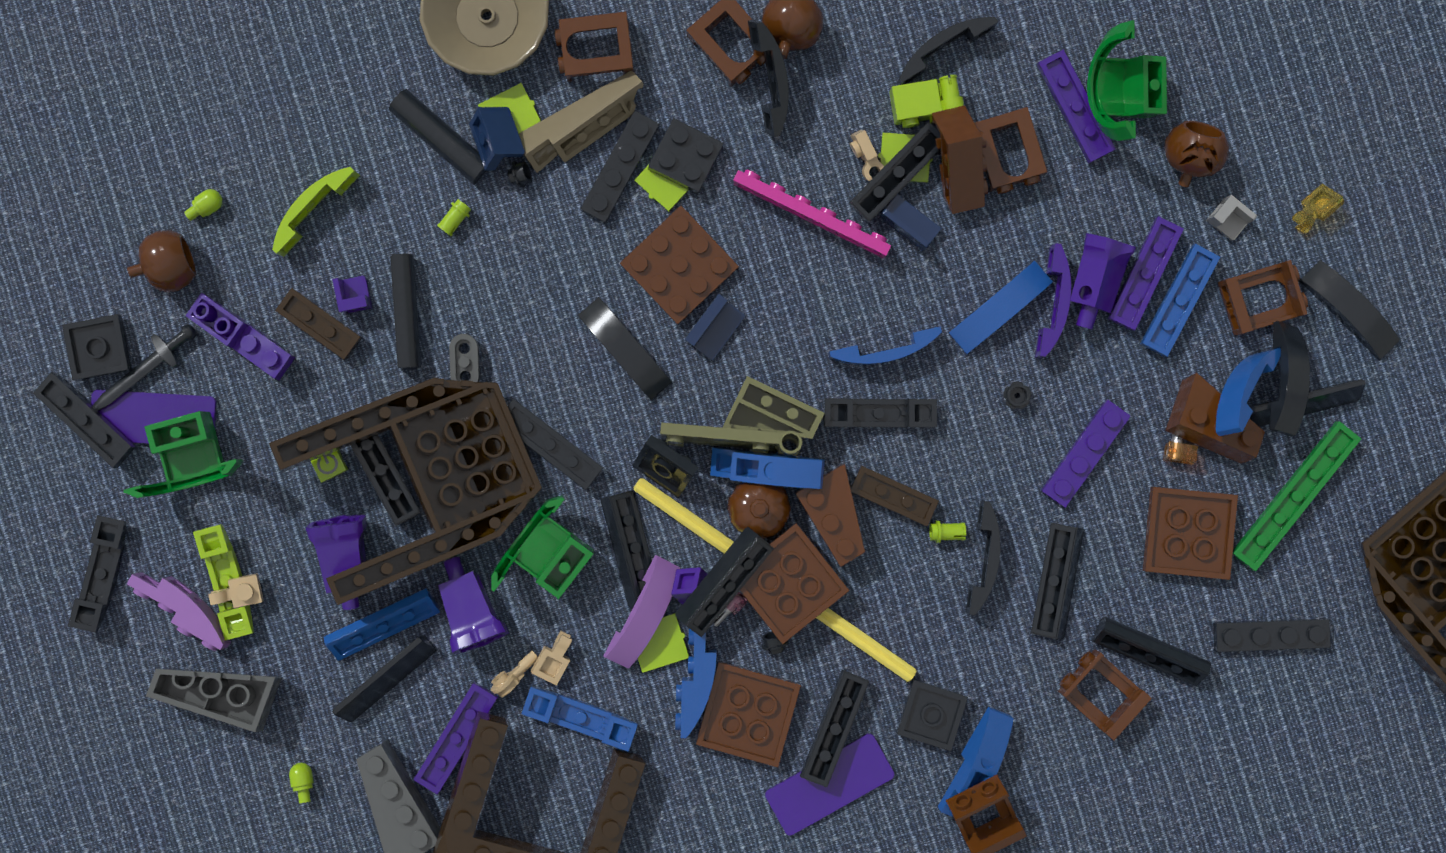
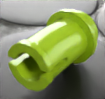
(454, 217)
(947, 531)

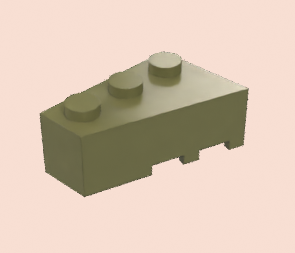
(770, 410)

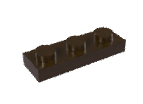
(318, 324)
(894, 495)

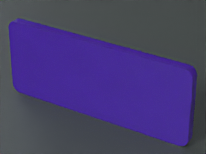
(139, 409)
(857, 772)

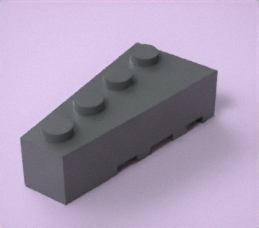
(227, 697)
(395, 802)

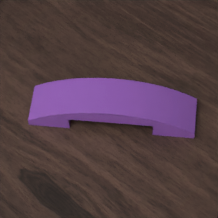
(645, 615)

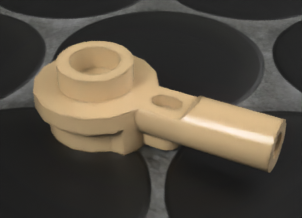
(506, 682)

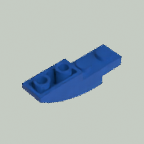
(767, 468)
(696, 689)
(981, 754)

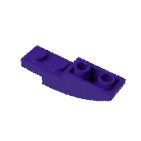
(240, 336)

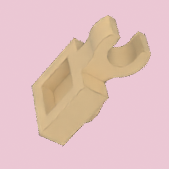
(863, 148)
(241, 590)
(552, 662)

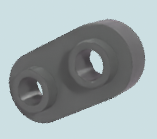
(464, 362)

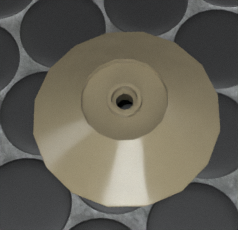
(481, 45)

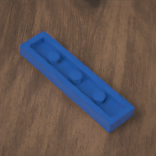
(1180, 300)
(381, 624)

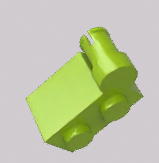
(919, 100)

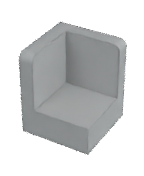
(1231, 217)

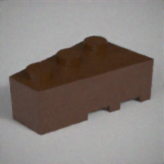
(961, 159)
(1195, 421)
(834, 515)

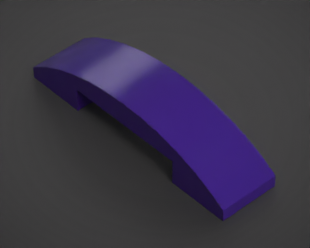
(1058, 267)

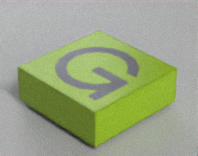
(329, 466)

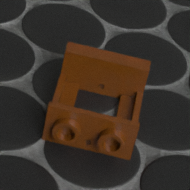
(698, 34)
(581, 67)
(998, 179)
(1284, 273)
(1124, 714)
(995, 833)

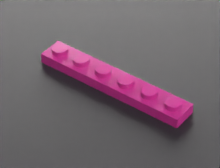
(822, 218)

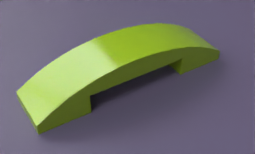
(286, 234)
(223, 565)

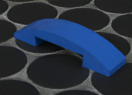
(1000, 307)
(851, 354)
(1233, 408)
(580, 717)

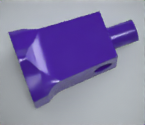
(1099, 276)
(339, 546)
(469, 610)

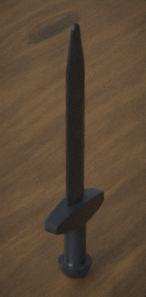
(163, 352)

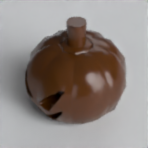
(793, 23)
(1196, 150)
(164, 261)
(759, 507)

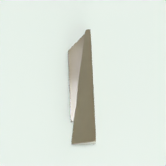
(581, 122)

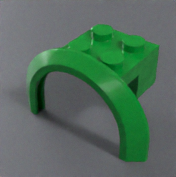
(1125, 86)
(187, 454)
(546, 552)

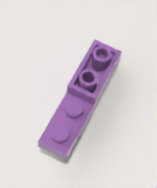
(191, 614)

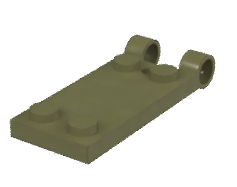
(758, 441)

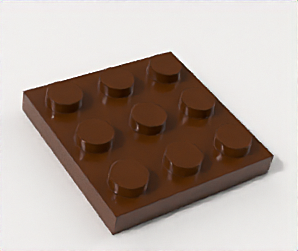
(679, 265)
(1190, 533)
(792, 585)
(748, 714)

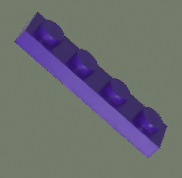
(1074, 106)
(1145, 273)
(1085, 453)
(454, 739)

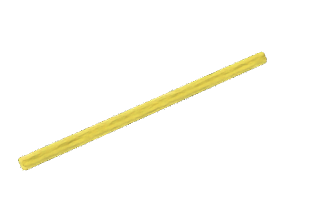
(723, 543)

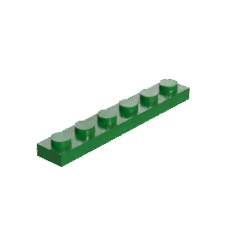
(1296, 495)

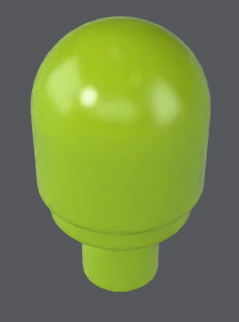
(204, 204)
(301, 781)

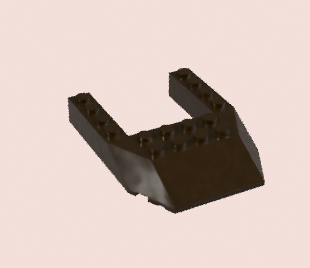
(458, 457)
(1409, 576)
(459, 824)

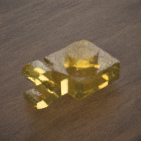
(1319, 205)

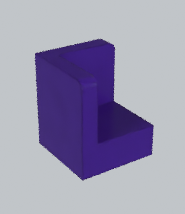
(352, 294)
(686, 582)

